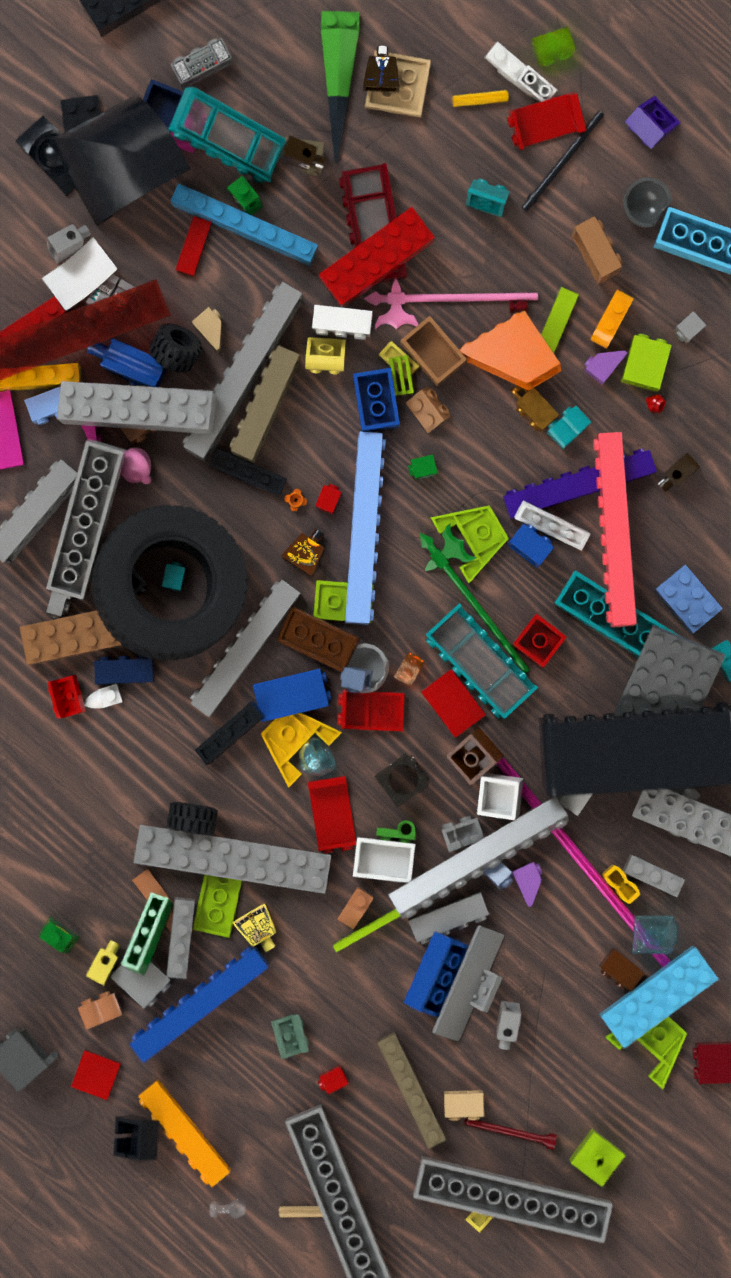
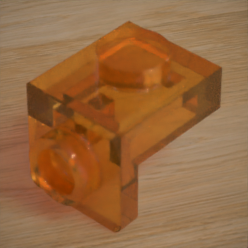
(409, 669)

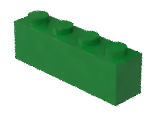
(147, 934)

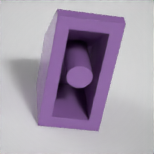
(603, 365)
(528, 880)

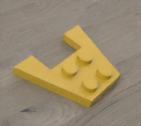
(288, 735)

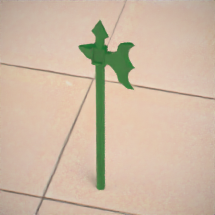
(455, 549)

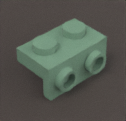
(290, 1035)

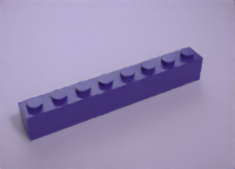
(575, 485)

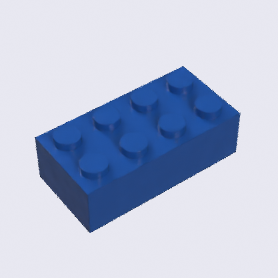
(436, 974)

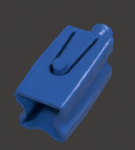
(129, 363)

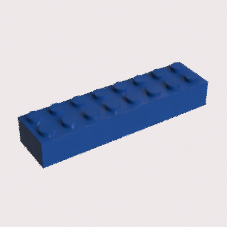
(199, 1004)

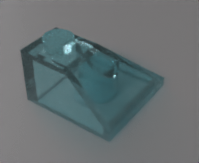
(654, 934)

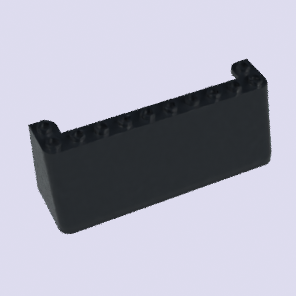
(636, 751)

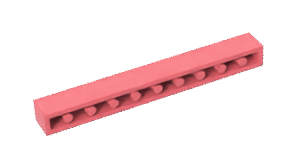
(615, 529)

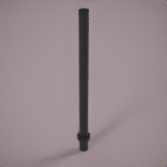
(532, 198)

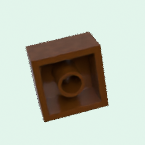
(474, 756)

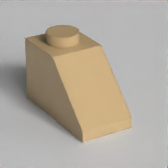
(210, 327)

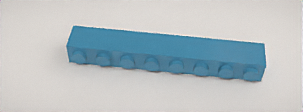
(244, 224)

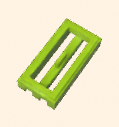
(399, 359)

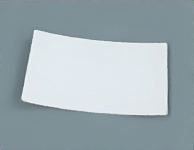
(80, 274)

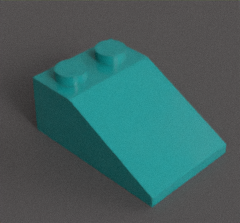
(487, 197)

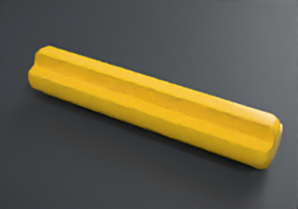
(480, 98)

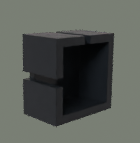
(144, 1138)

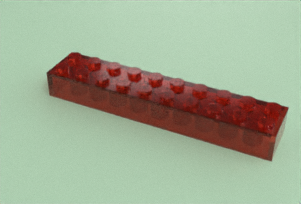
(81, 328)

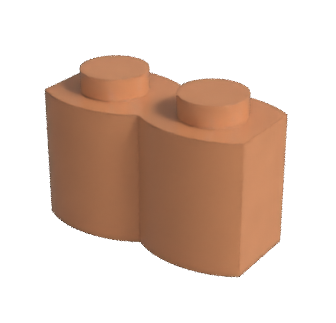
(100, 1010)

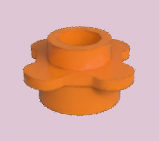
(295, 505)

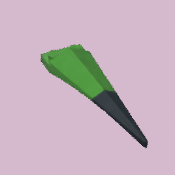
(339, 43)

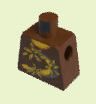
(305, 552)

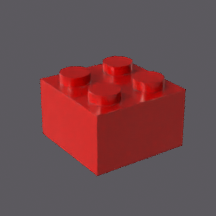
(539, 640)

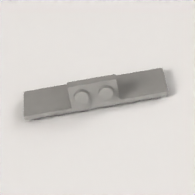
(686, 818)
(473, 985)

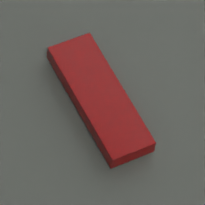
(193, 246)

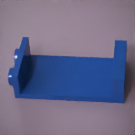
(292, 694)

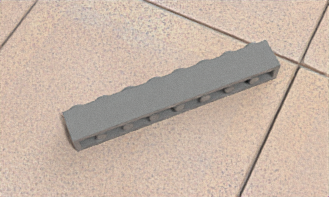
(245, 648)

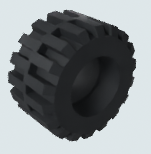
(175, 347)
(192, 818)

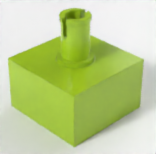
(597, 1157)

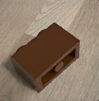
(621, 969)

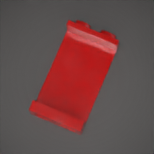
(546, 120)
(332, 814)

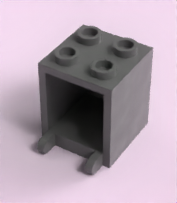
(22, 1058)

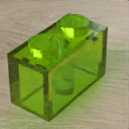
(553, 46)

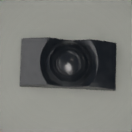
(37, 145)

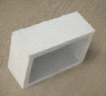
(342, 322)
(384, 859)

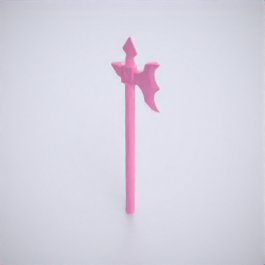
(397, 316)

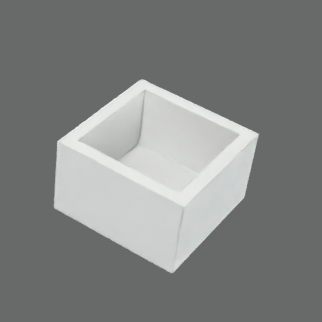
(500, 796)

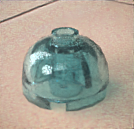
(316, 759)

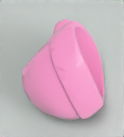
(136, 466)

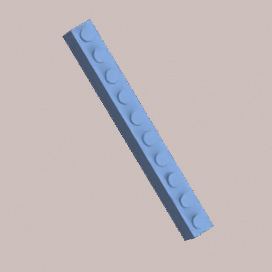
(364, 528)

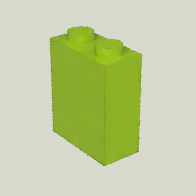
(646, 362)

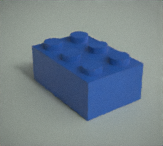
(376, 400)

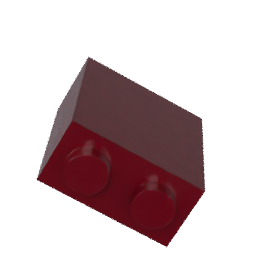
(712, 1062)

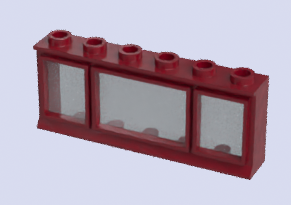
(369, 206)

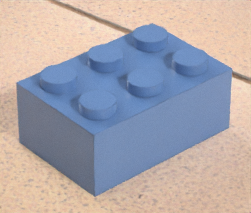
(688, 599)

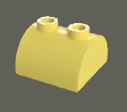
(325, 355)

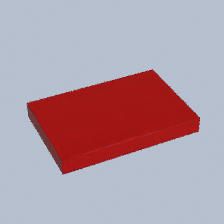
(453, 703)

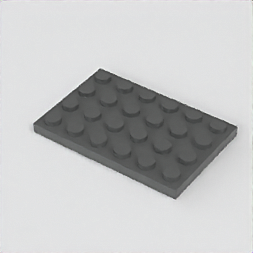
(669, 674)

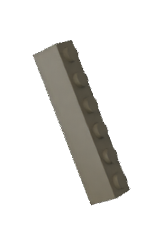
(411, 1089)

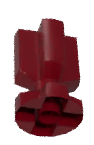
(520, 306)

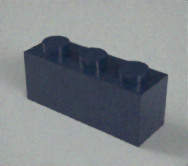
(124, 670)

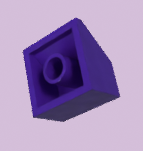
(652, 122)

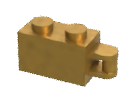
(534, 408)

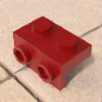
(66, 697)

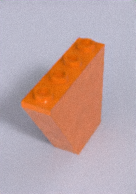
(514, 353)

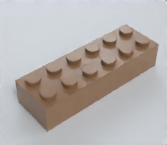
(66, 638)

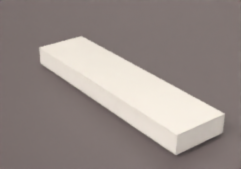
(552, 525)

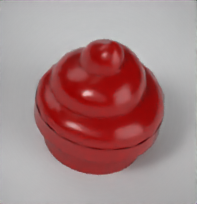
(655, 403)

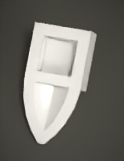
(104, 697)

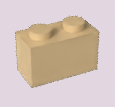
(463, 1104)

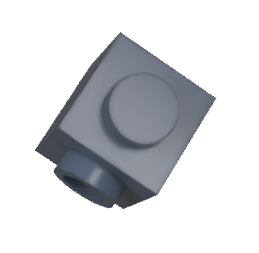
(356, 679)
(500, 876)

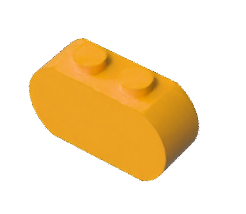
(611, 319)

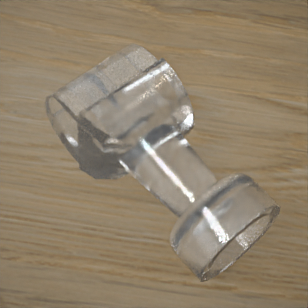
(235, 1209)

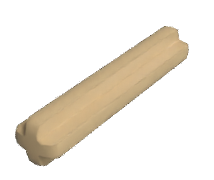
(300, 1211)

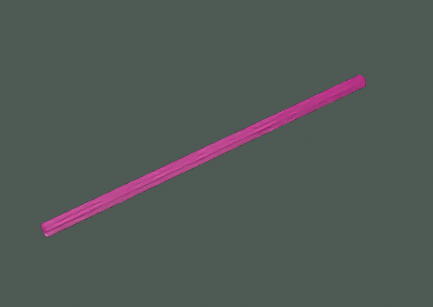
(581, 860)

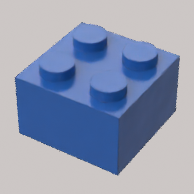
(531, 545)

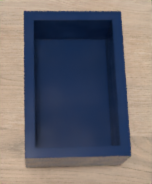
(163, 100)

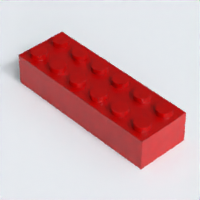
(376, 257)

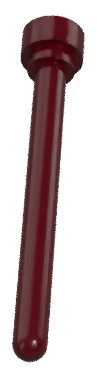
(547, 1140)

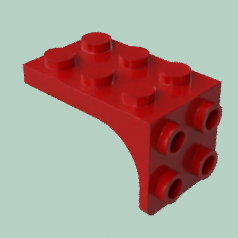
(371, 711)

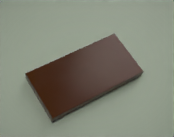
(318, 639)

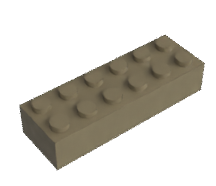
(265, 404)

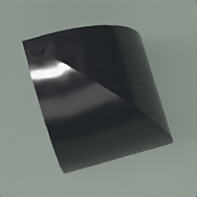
(119, 157)

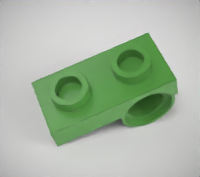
(387, 834)

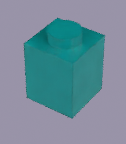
(174, 576)

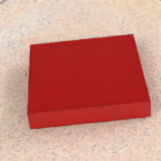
(96, 1074)

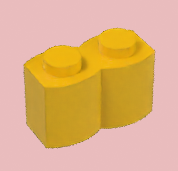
(624, 888)

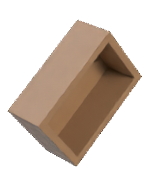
(597, 250)
(433, 351)

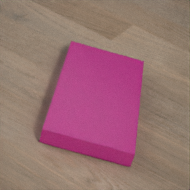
(10, 444)

